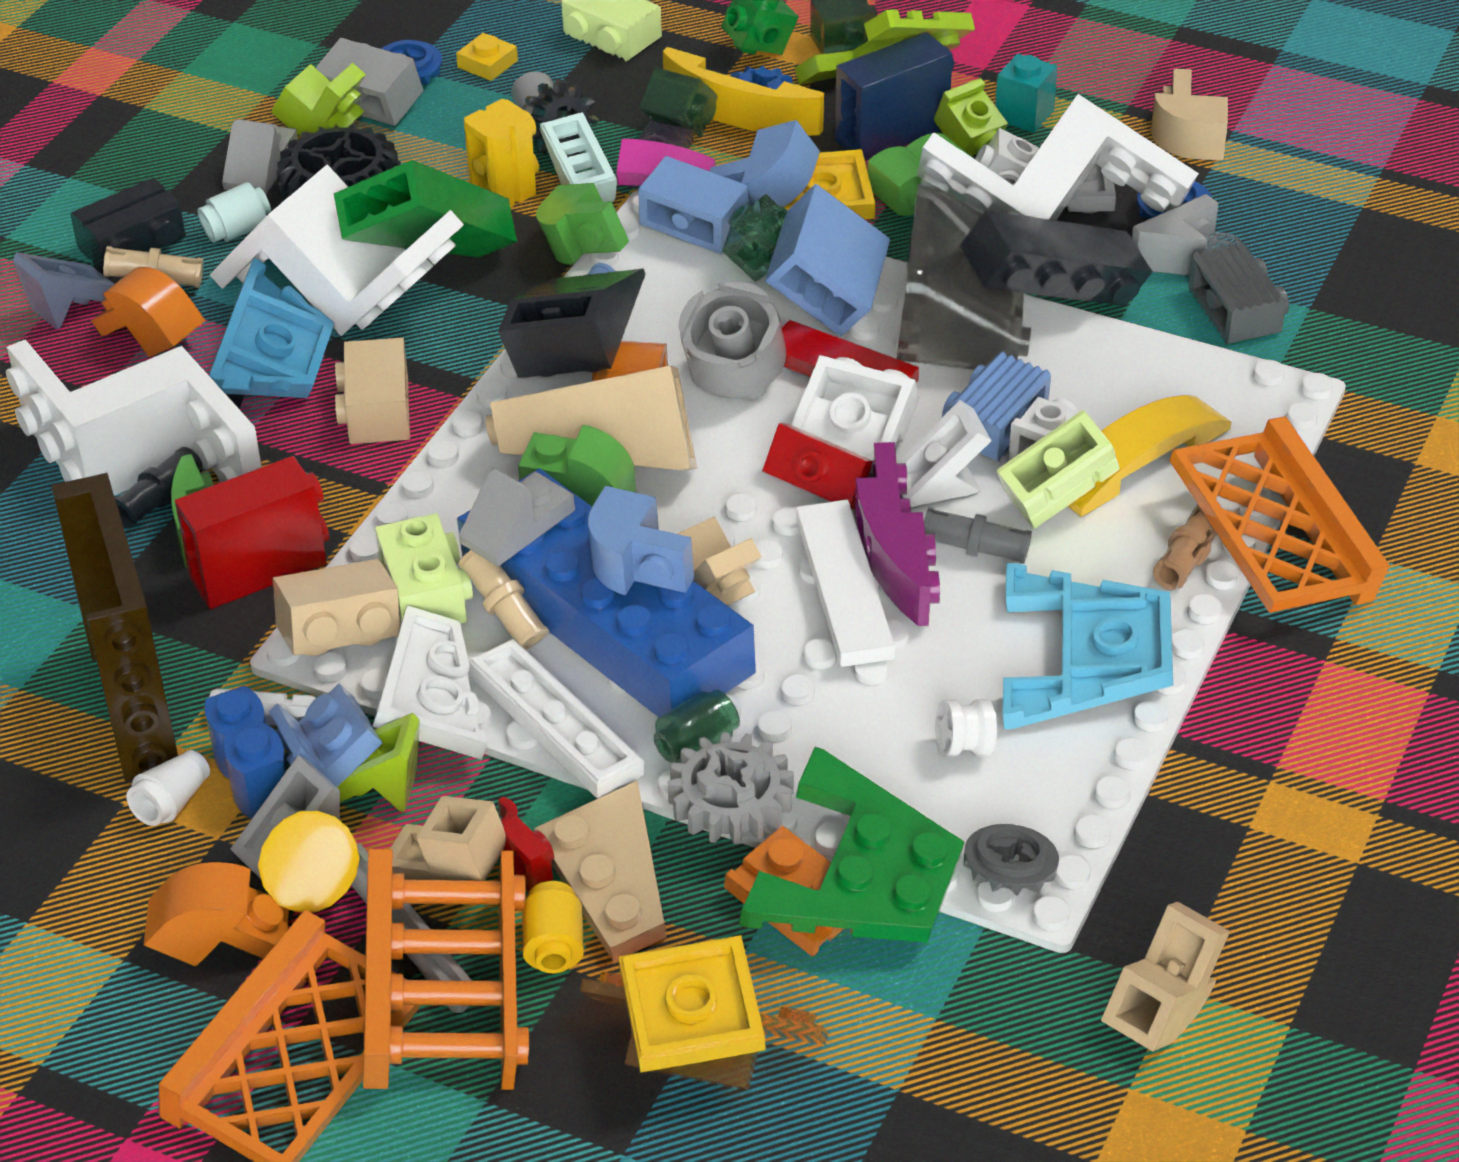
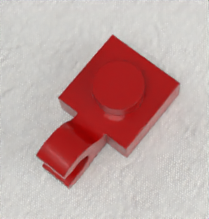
(530, 848)

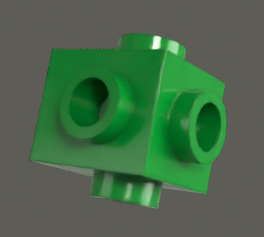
(759, 25)

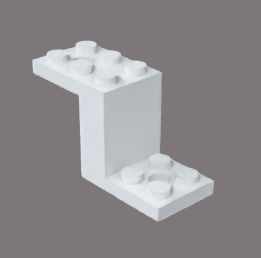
(1060, 166)
(337, 276)
(131, 418)

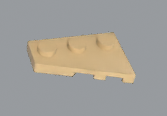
(609, 865)

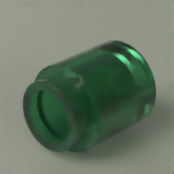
(697, 717)

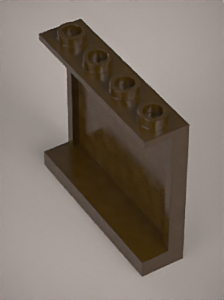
(116, 622)

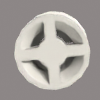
(966, 727)

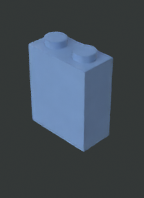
(828, 260)

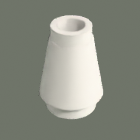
(165, 789)

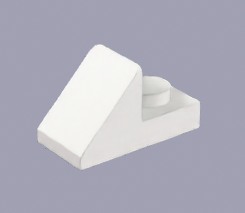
(940, 458)

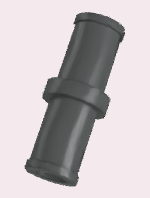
(978, 535)

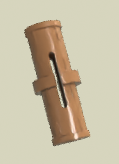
(1186, 549)

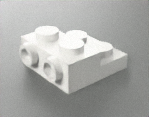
(856, 405)

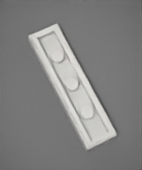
(845, 583)
(556, 718)

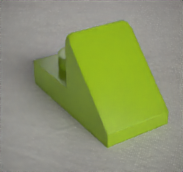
(391, 766)

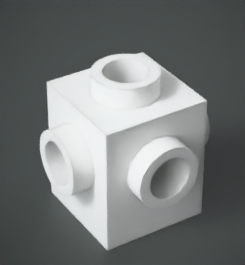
(1007, 155)

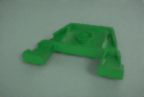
(884, 874)

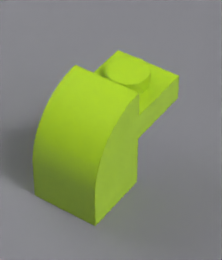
(316, 101)

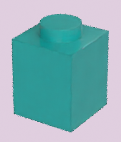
(1026, 91)

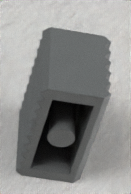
(1237, 293)

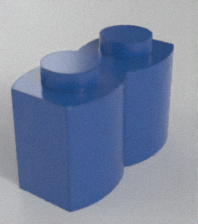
(245, 747)

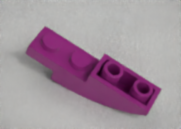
(896, 538)

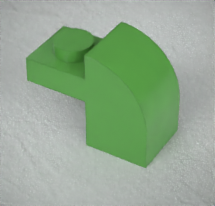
(580, 223)
(581, 463)

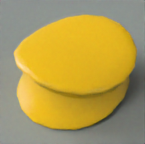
(308, 861)

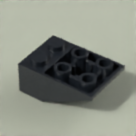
(570, 323)

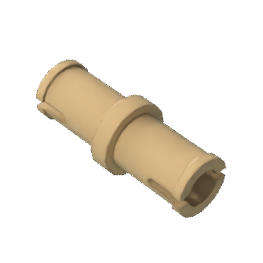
(181, 269)
(504, 599)

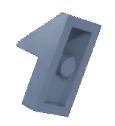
(56, 283)

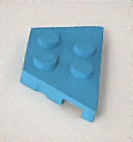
(270, 341)

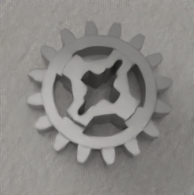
(726, 788)

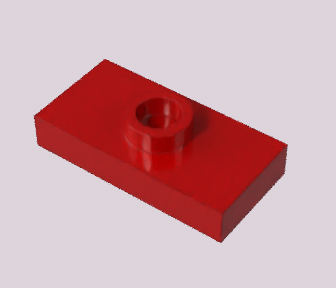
(815, 464)

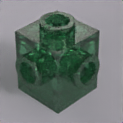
(754, 235)

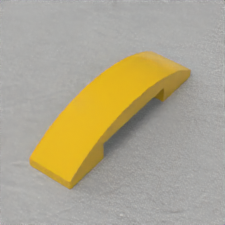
(750, 104)
(1150, 434)

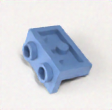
(330, 735)

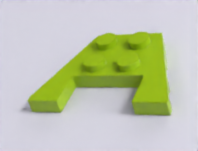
(888, 30)

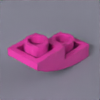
(641, 157)

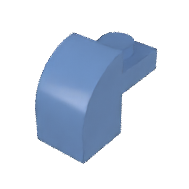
(778, 164)
(632, 548)

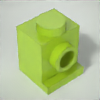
(969, 116)

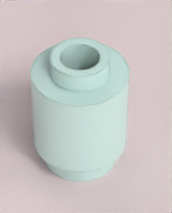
(233, 212)

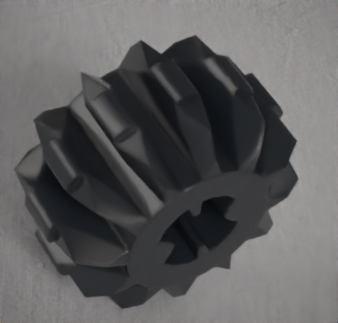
(559, 99)

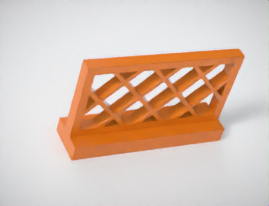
(1312, 506)
(243, 1027)

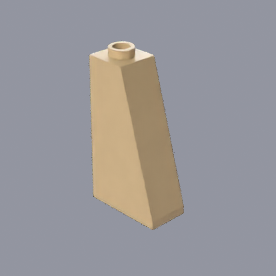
(636, 409)

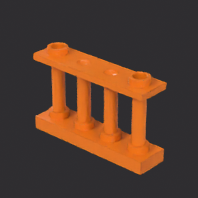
(390, 992)

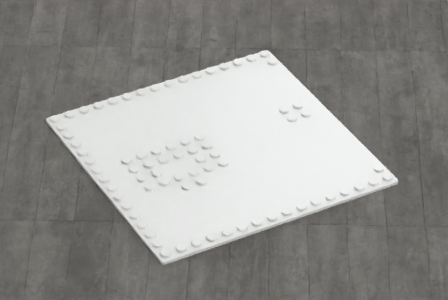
(1064, 776)

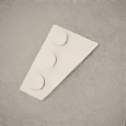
(432, 682)

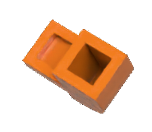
(151, 308)
(209, 906)

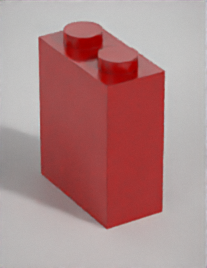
(252, 531)

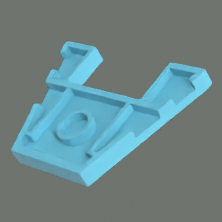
(1111, 649)

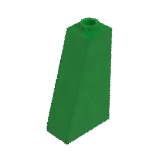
(413, 197)

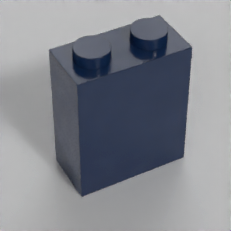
(891, 94)

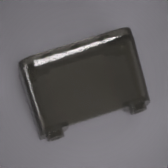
(945, 306)

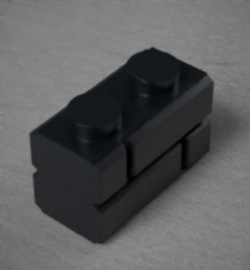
(129, 220)

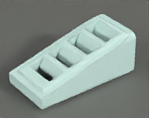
(565, 167)

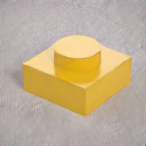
(487, 56)

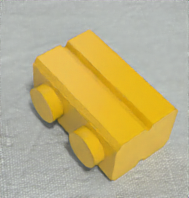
(502, 150)

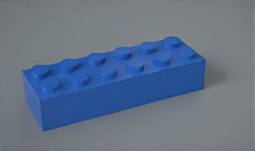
(647, 642)

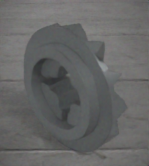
(993, 846)

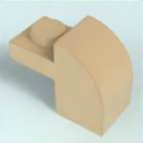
(1189, 123)
(718, 565)
(455, 843)
(1169, 986)

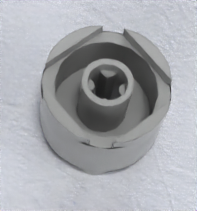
(733, 340)

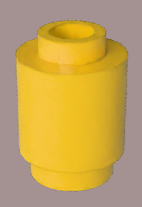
(552, 927)

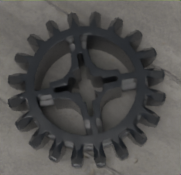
(347, 151)

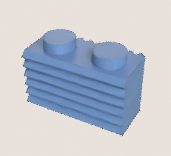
(1000, 395)

